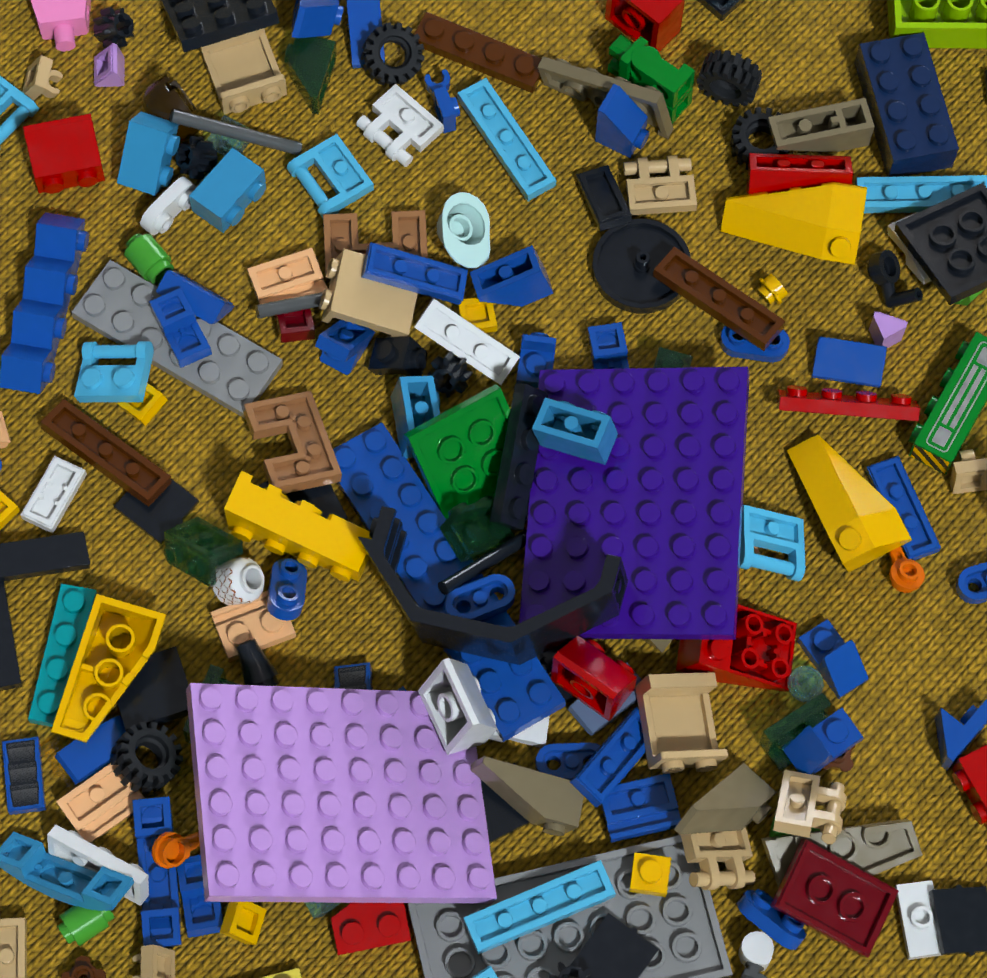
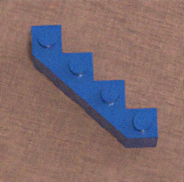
(41, 313)

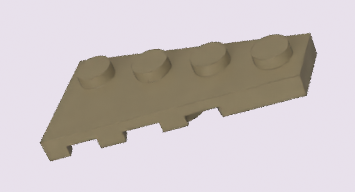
(590, 83)
(865, 846)

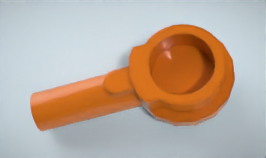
(905, 573)
(172, 849)

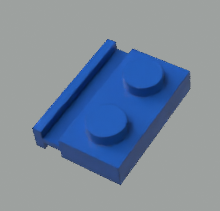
(641, 808)

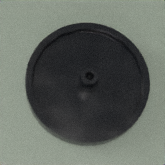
(626, 264)

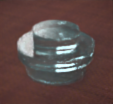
(805, 683)

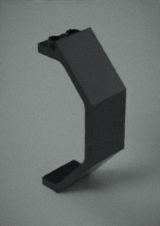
(483, 639)

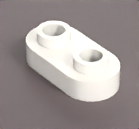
(167, 206)

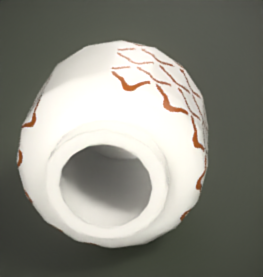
(238, 581)

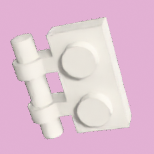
(407, 118)

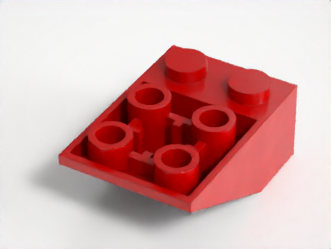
(755, 659)

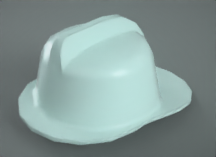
(465, 230)

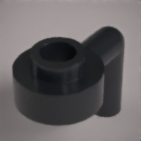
(885, 271)

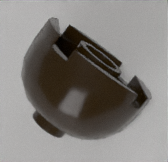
(163, 97)

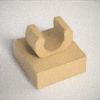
(38, 79)
(968, 473)
(156, 962)

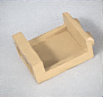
(244, 71)
(364, 300)
(679, 722)

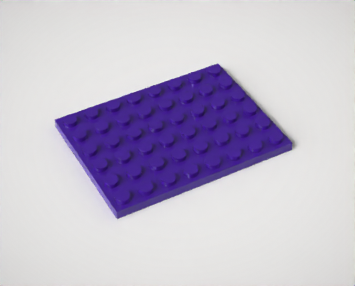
(659, 503)

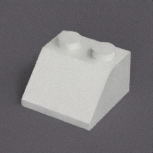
(457, 707)

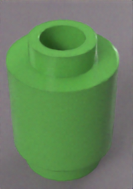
(148, 257)
(83, 924)

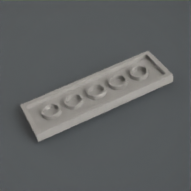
(121, 311)

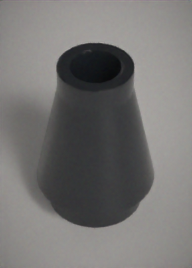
(255, 665)

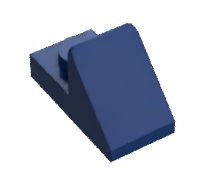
(343, 345)
(833, 658)
(956, 737)
(823, 743)

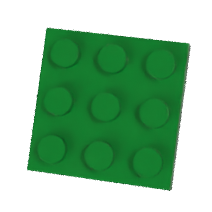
(462, 449)

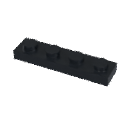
(518, 459)

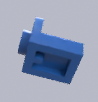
(535, 355)

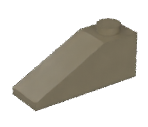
(824, 128)
(535, 795)
(729, 805)

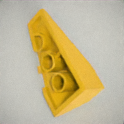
(807, 221)
(850, 508)
(109, 657)

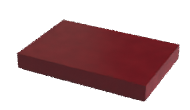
(834, 898)

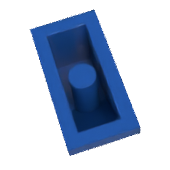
(315, 18)
(621, 123)
(513, 279)

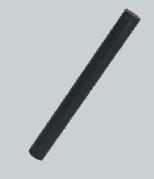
(483, 563)

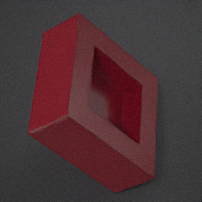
(295, 326)

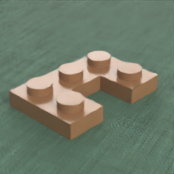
(407, 234)
(313, 455)

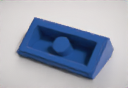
(203, 301)
(849, 361)

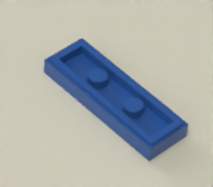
(414, 273)
(894, 484)
(611, 760)

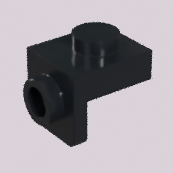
(398, 356)

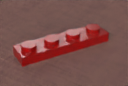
(862, 405)

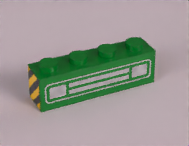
(955, 410)

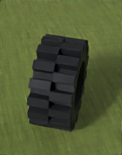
(404, 38)
(729, 78)
(744, 128)
(159, 744)

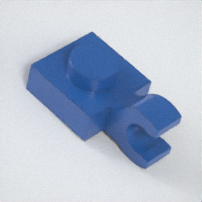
(444, 106)

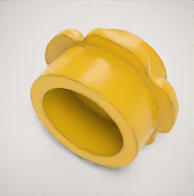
(771, 289)

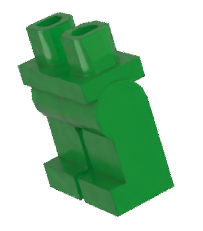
(645, 67)

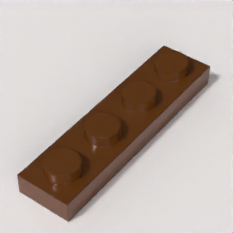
(479, 52)
(719, 298)
(106, 452)

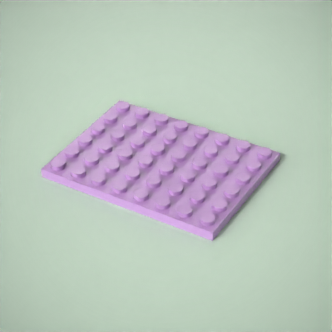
(333, 799)

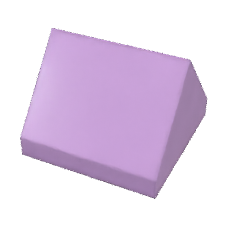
(109, 67)
(886, 329)

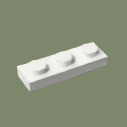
(467, 341)
(73, 848)

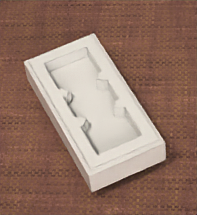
(53, 494)
(917, 920)

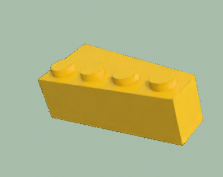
(295, 529)

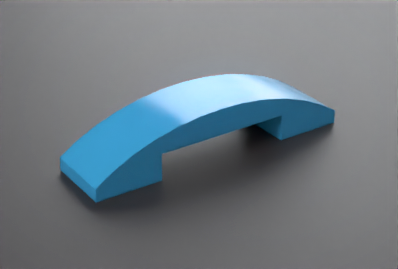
(62, 879)

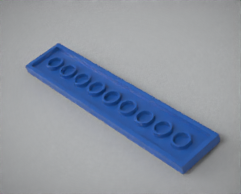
(378, 477)

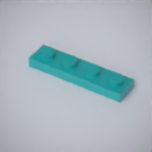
(62, 645)

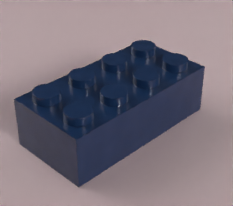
(906, 105)

